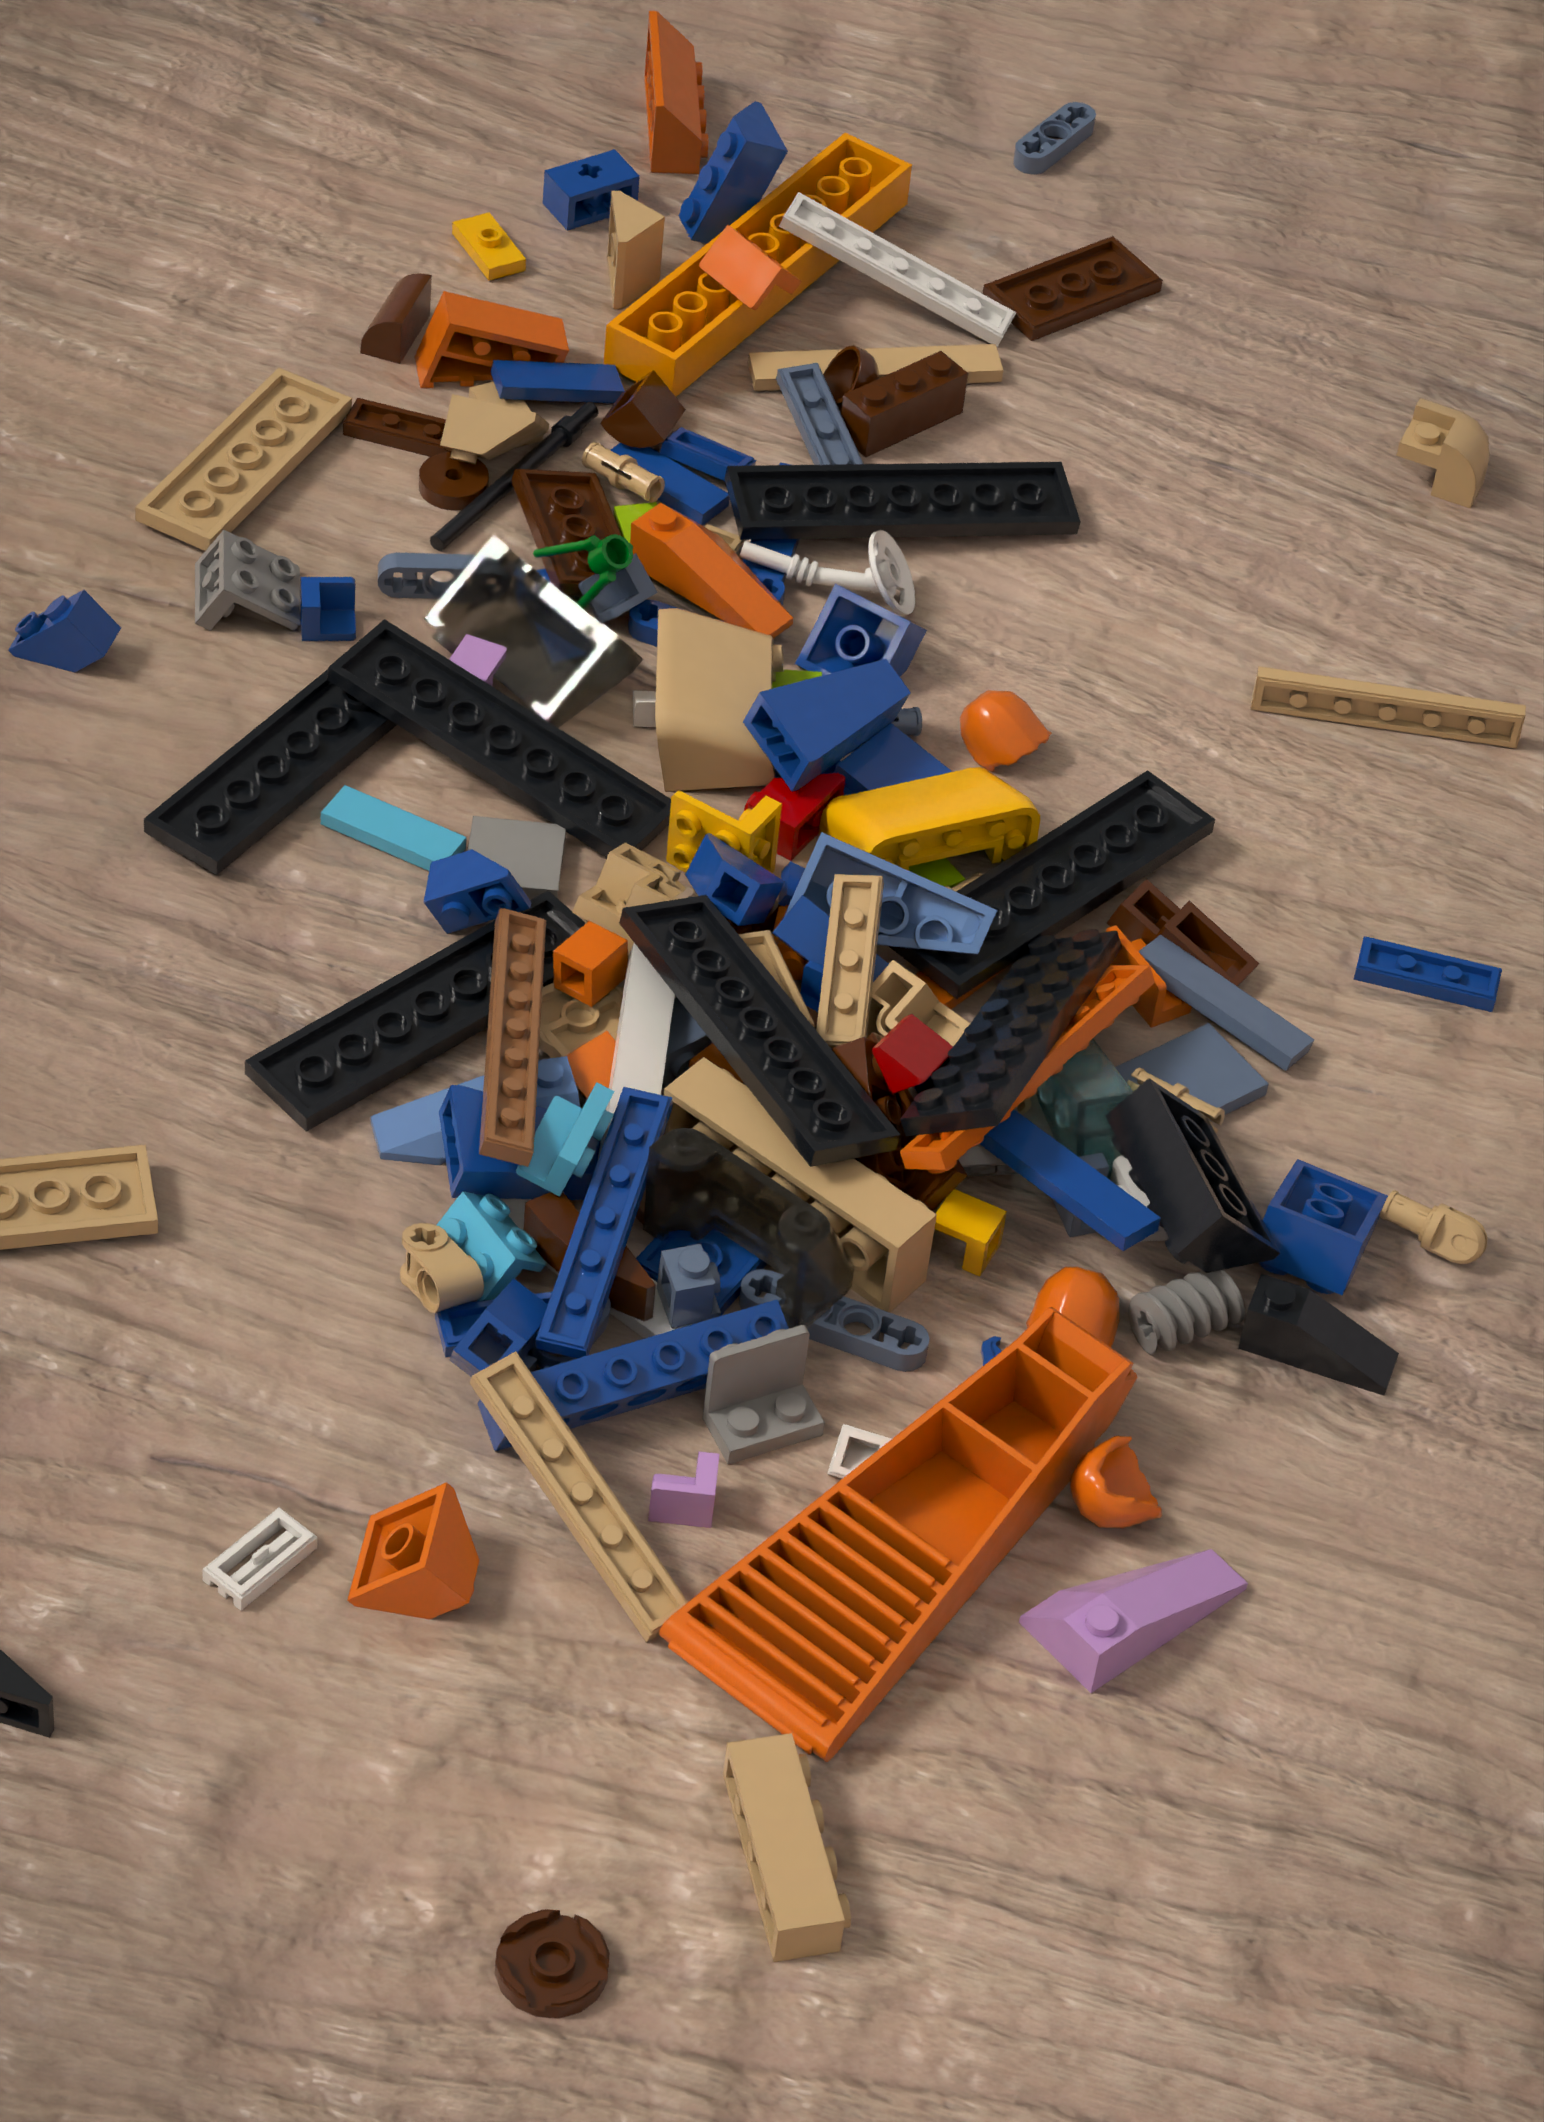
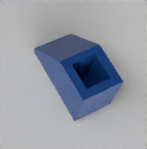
(66, 634)
(733, 882)
(470, 891)
(501, 1329)

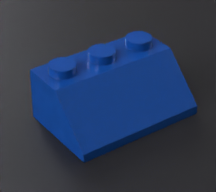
(735, 174)

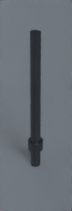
(562, 434)

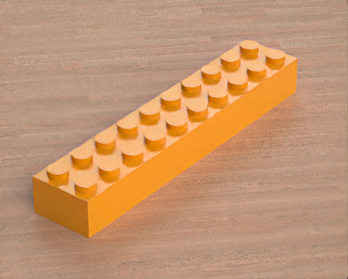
(695, 321)

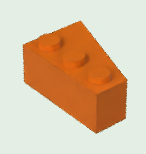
(474, 332)

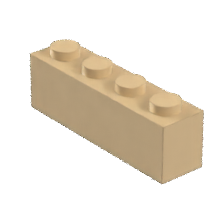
(785, 1848)

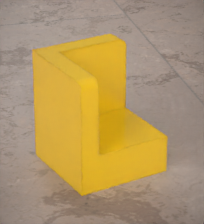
(974, 1223)

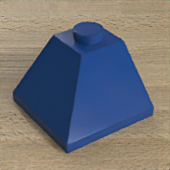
(858, 633)

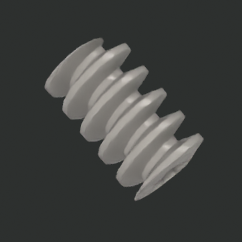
(1185, 1309)

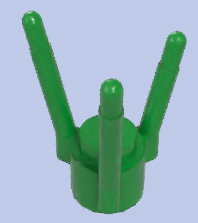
(604, 558)

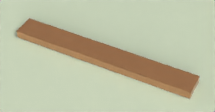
(513, 1038)

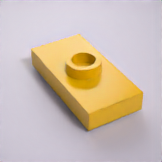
(489, 246)

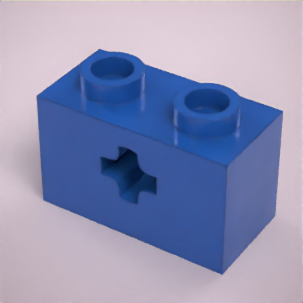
(582, 189)

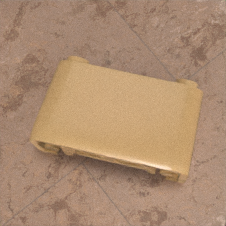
(703, 692)

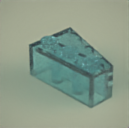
(1080, 1099)

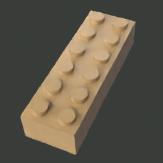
(877, 1222)

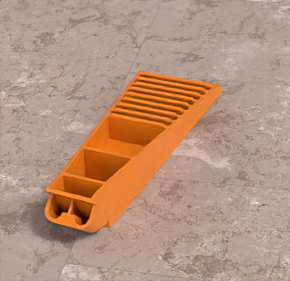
(887, 1556)

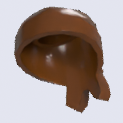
(849, 371)

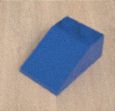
(1321, 1226)

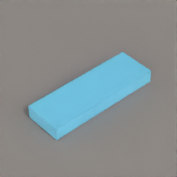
(390, 828)

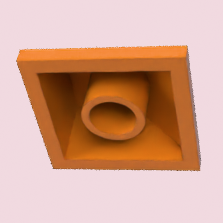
(417, 1557)

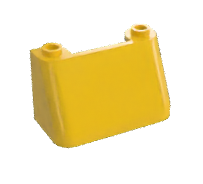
(935, 818)

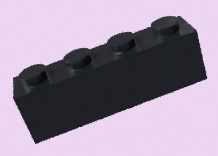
(1189, 1181)

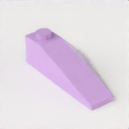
(1123, 1618)

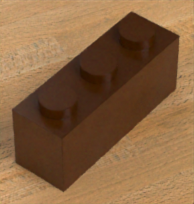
(904, 403)

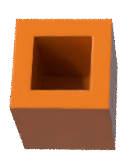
(590, 963)

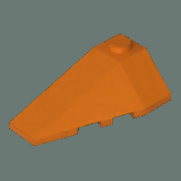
(705, 571)

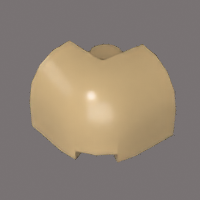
(1451, 445)
(628, 881)
(902, 993)

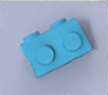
(564, 1137)
(491, 1237)

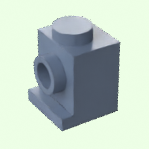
(688, 1285)

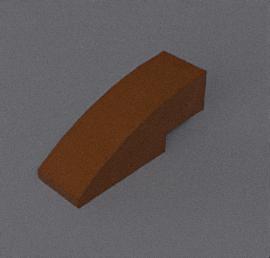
(1151, 913)
(552, 1223)

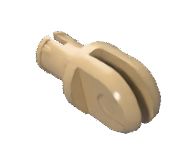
(1440, 1229)

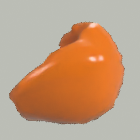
(1000, 729)
(1083, 1298)
(1111, 1486)

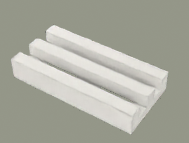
(267, 1563)

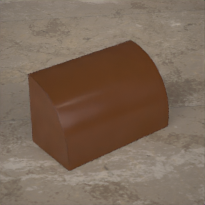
(399, 319)
(643, 413)

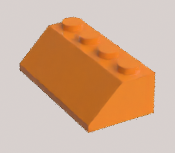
(673, 100)

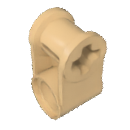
(438, 1269)

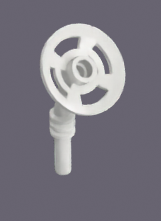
(881, 576)

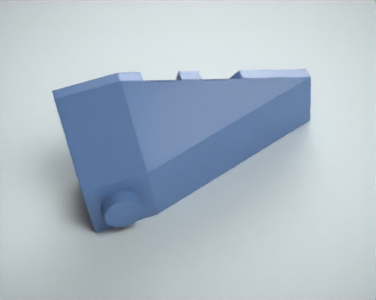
(913, 908)
(414, 1129)

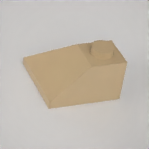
(487, 429)

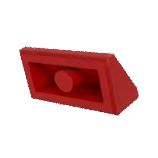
(910, 1054)

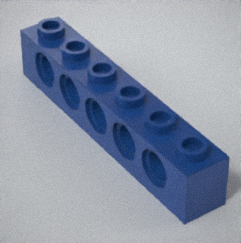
(643, 1369)

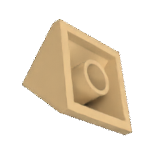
(633, 248)

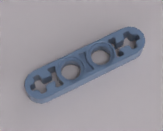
(830, 1326)

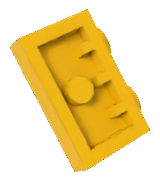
(751, 835)

